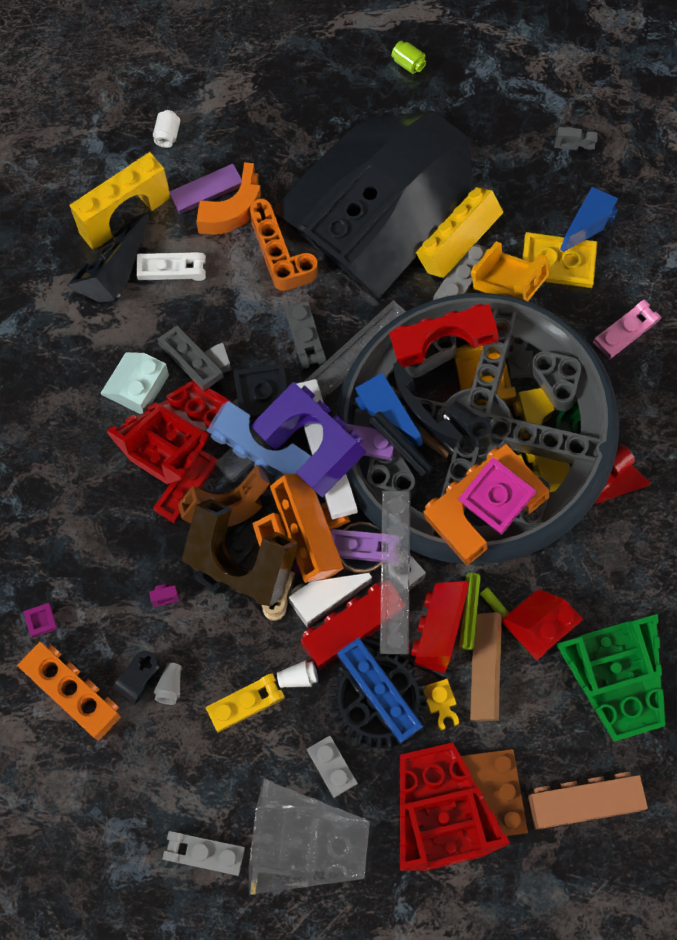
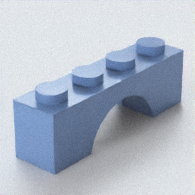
(232, 428)

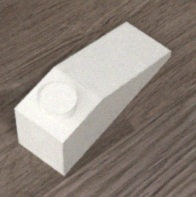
(323, 596)

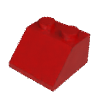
(541, 622)

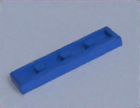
(379, 690)

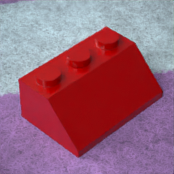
(440, 625)

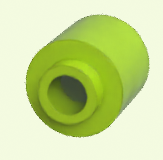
(408, 57)

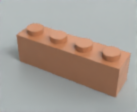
(588, 801)

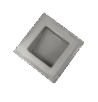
(219, 357)

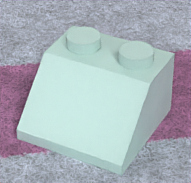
(136, 381)

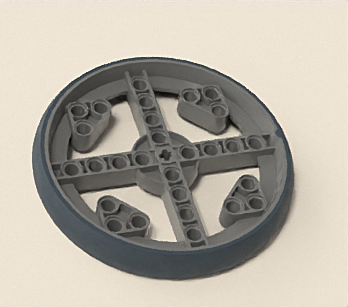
(562, 350)

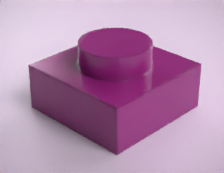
(164, 595)
(40, 620)

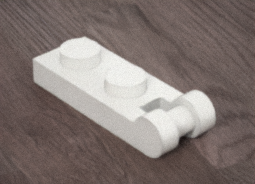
(171, 266)

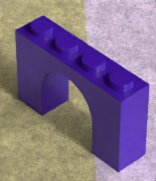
(338, 449)

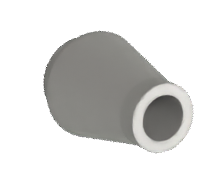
(168, 687)

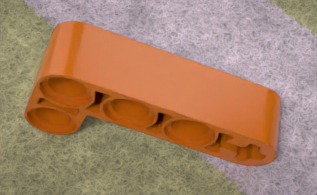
(275, 244)

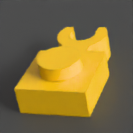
(440, 700)

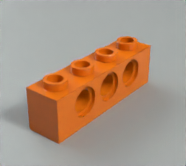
(36, 665)

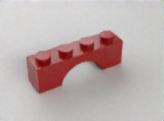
(473, 325)

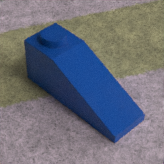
(591, 218)
(378, 396)

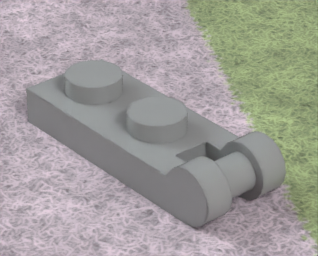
(204, 853)

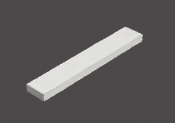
(339, 497)

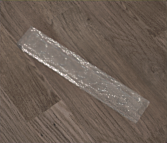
(395, 572)

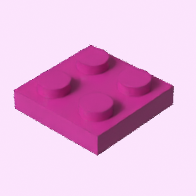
(497, 495)

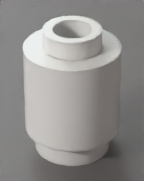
(166, 128)

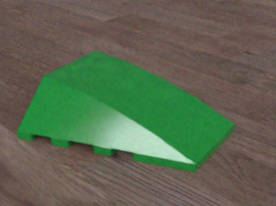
(620, 675)

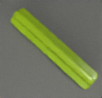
(469, 612)

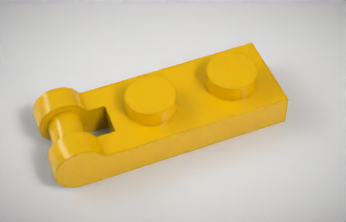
(244, 703)

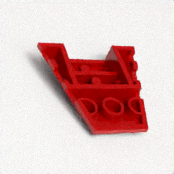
(169, 433)
(443, 812)

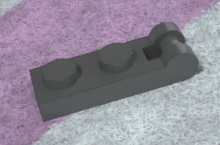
(304, 334)

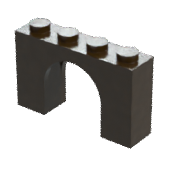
(208, 553)

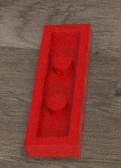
(195, 476)

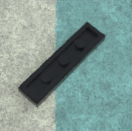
(239, 546)

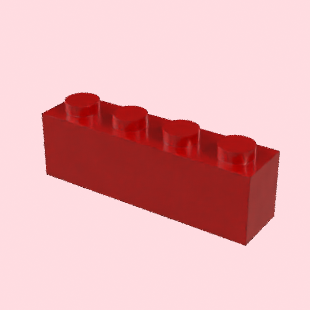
(357, 621)

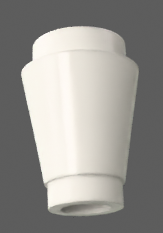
(299, 675)

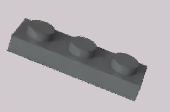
(190, 358)

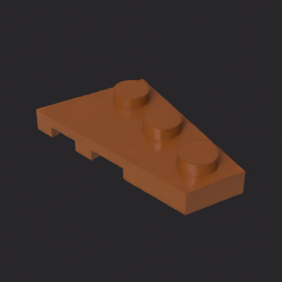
(498, 781)

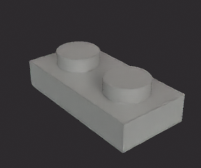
(331, 766)

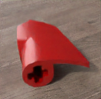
(623, 477)

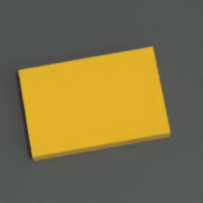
(569, 267)

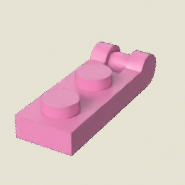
(626, 329)

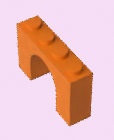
(448, 516)

